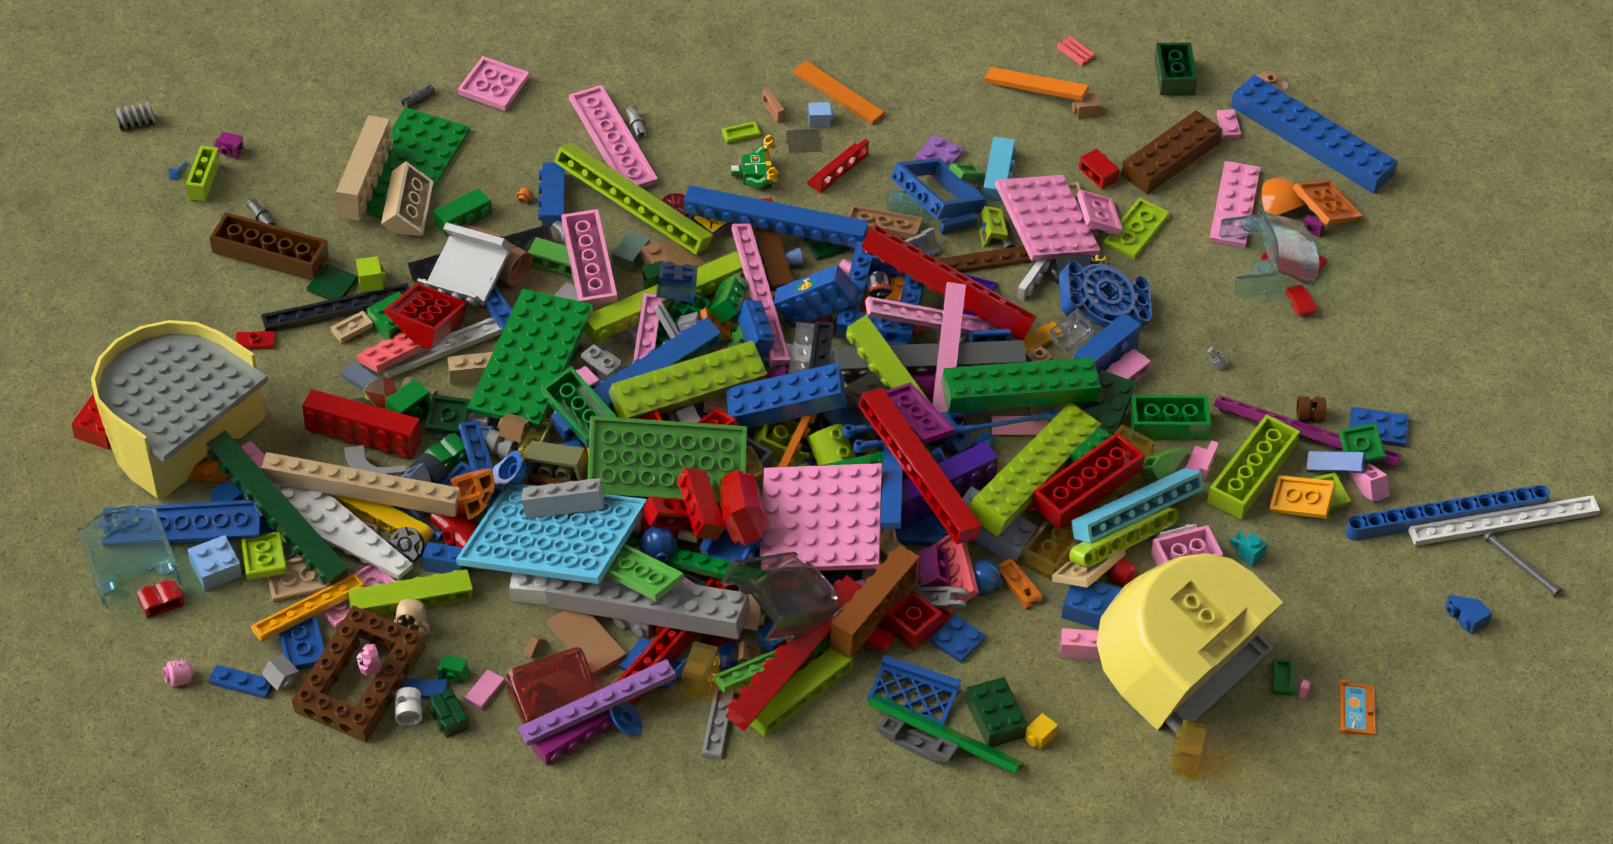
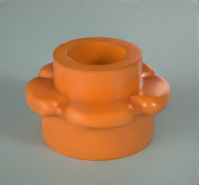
(524, 195)

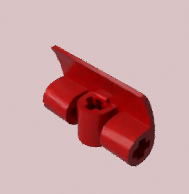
(455, 529)

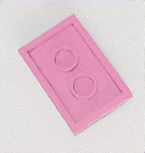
(1099, 212)

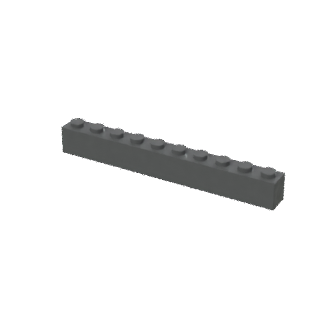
(924, 357)

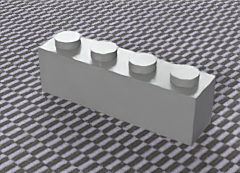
(563, 498)

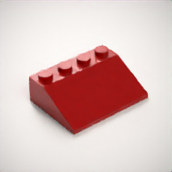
(426, 314)

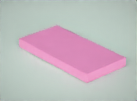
(370, 576)

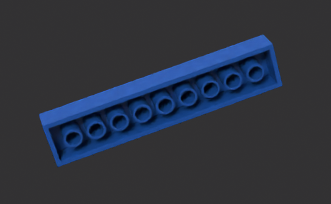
(1314, 134)

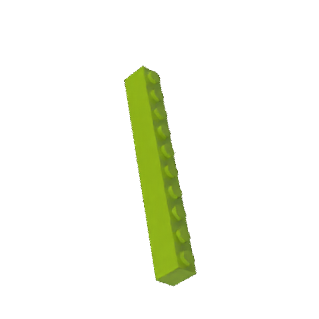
(633, 198)
(627, 312)

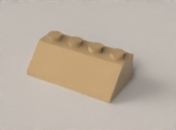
(407, 201)

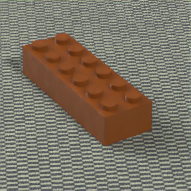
(871, 603)

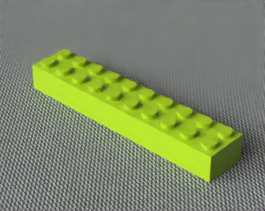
(1038, 462)

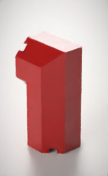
(742, 507)

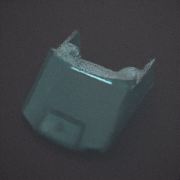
(1289, 249)
(126, 545)

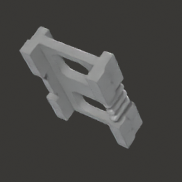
(919, 240)

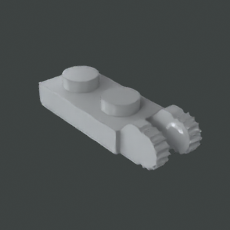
(943, 596)

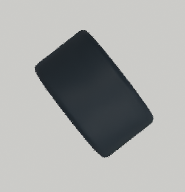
(434, 466)

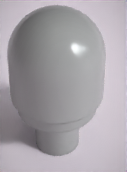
(1218, 359)

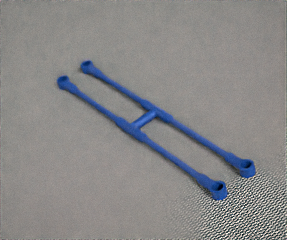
(860, 445)

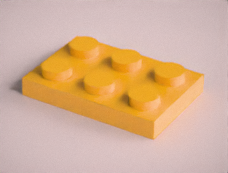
(1302, 496)

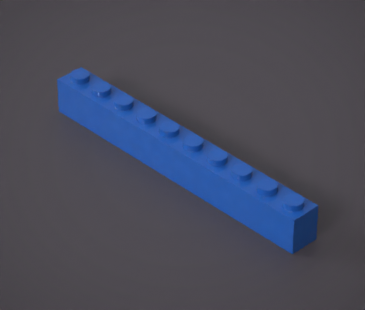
(775, 216)
(683, 347)

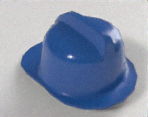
(509, 470)

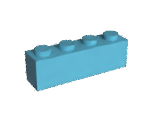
(999, 166)

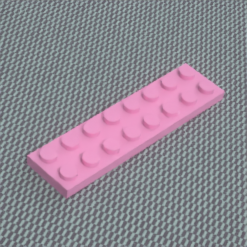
(612, 136)

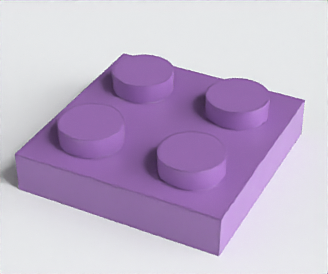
(940, 148)

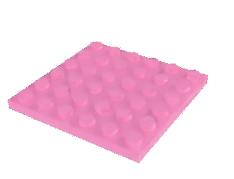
(824, 514)

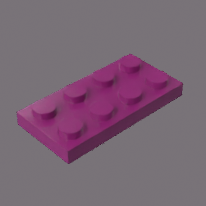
(920, 414)

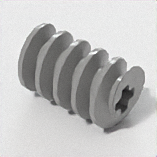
(135, 115)

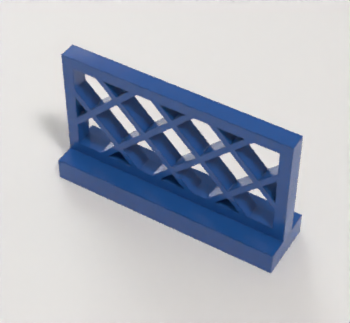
(923, 677)

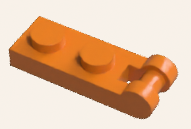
(1019, 583)

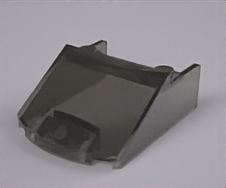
(787, 590)

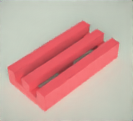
(1077, 49)

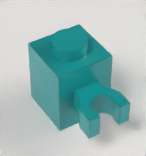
(1251, 548)

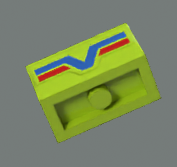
(991, 225)

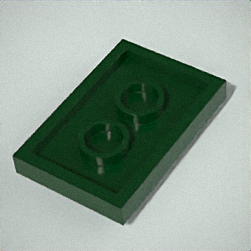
(1112, 401)

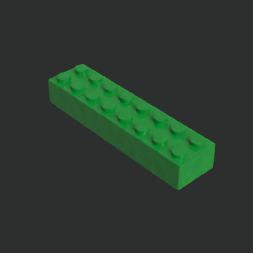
(1020, 384)

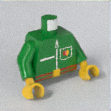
(757, 167)

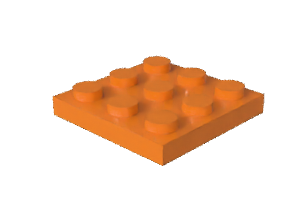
(1327, 202)

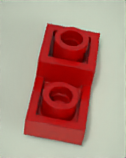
(1301, 300)

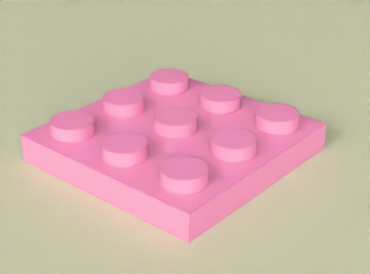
(493, 83)

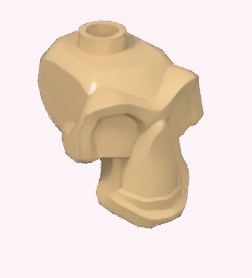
(412, 615)

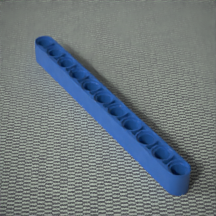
(1399, 520)

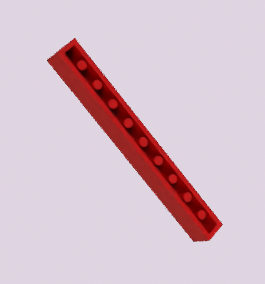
(936, 274)
(919, 466)
(668, 644)
(784, 665)

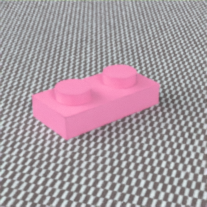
(1229, 124)

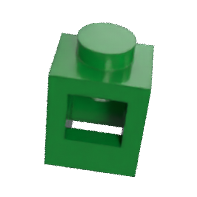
(453, 669)

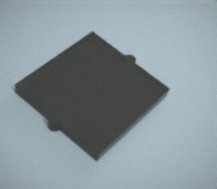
(802, 140)

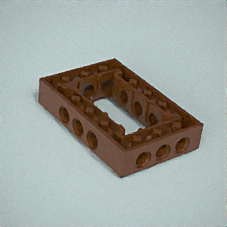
(360, 721)

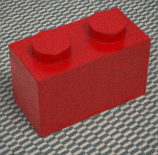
(1099, 168)

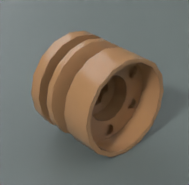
(516, 267)

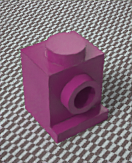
(229, 144)

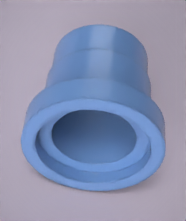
(794, 257)

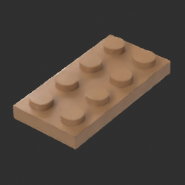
(899, 224)

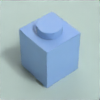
(820, 114)

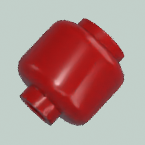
(1122, 573)

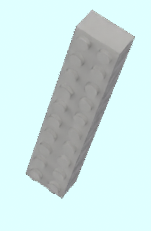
(682, 608)

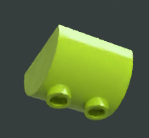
(830, 445)

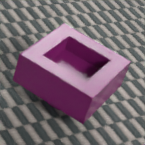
(1314, 225)

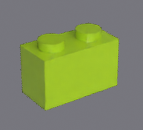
(370, 274)

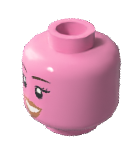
(178, 672)

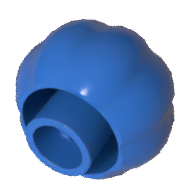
(658, 543)
(987, 577)

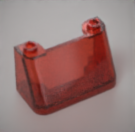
(549, 683)

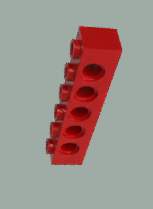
(667, 513)

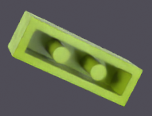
(202, 173)

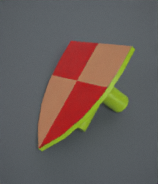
(379, 390)

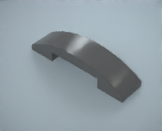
(916, 742)

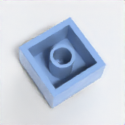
(214, 562)

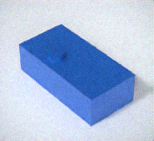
(1111, 342)

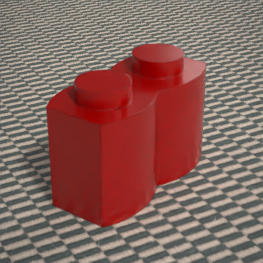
(160, 598)

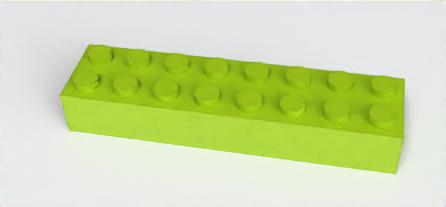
(687, 381)

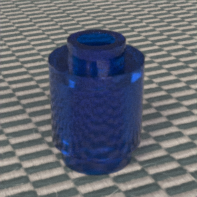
(728, 656)

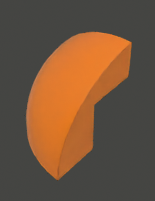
(1280, 196)
(474, 490)

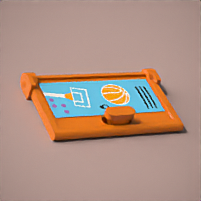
(1355, 704)

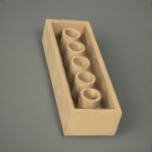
(364, 168)

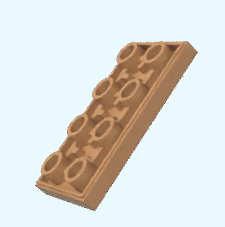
(585, 632)

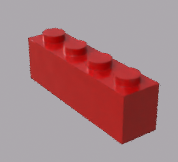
(701, 503)

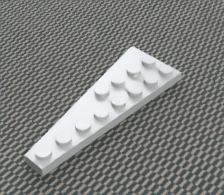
(344, 530)

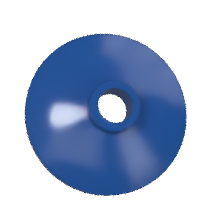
(627, 718)

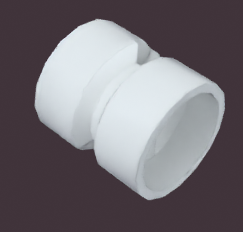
(408, 706)

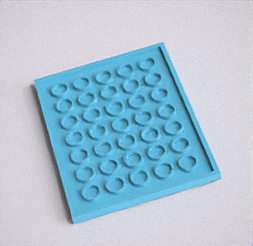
(554, 546)

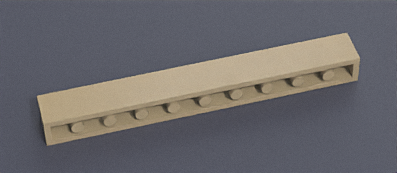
(361, 484)

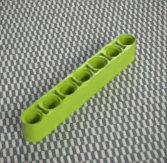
(1092, 553)

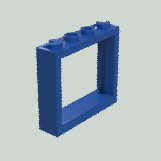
(968, 198)

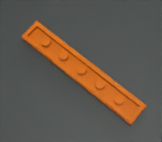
(1036, 83)
(839, 92)

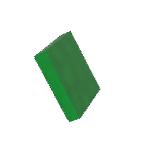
(1363, 439)

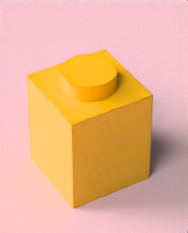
(1041, 731)

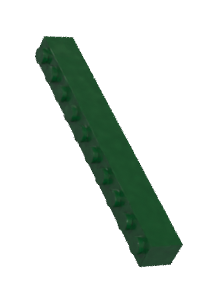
(277, 509)

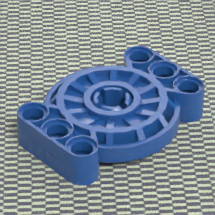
(1104, 293)

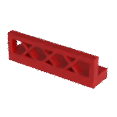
(839, 166)

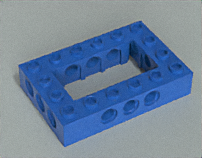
(859, 272)

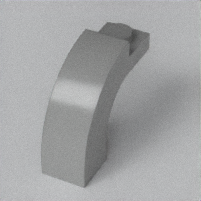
(356, 459)

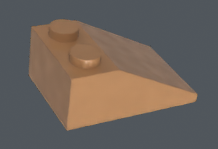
(669, 252)

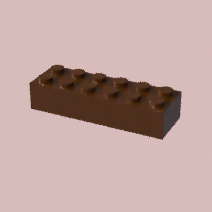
(1171, 152)
(269, 246)

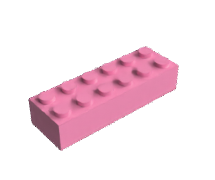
(589, 258)

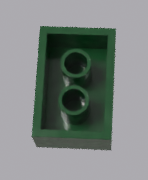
(1175, 68)
(996, 712)

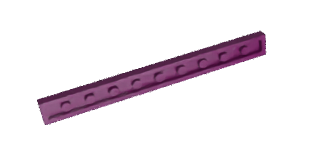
(1314, 433)

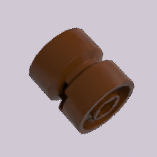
(1305, 405)

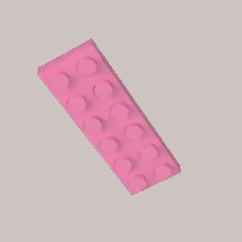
(1234, 199)

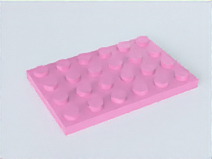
(1047, 217)

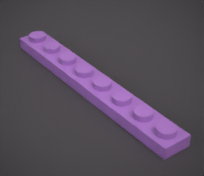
(597, 702)

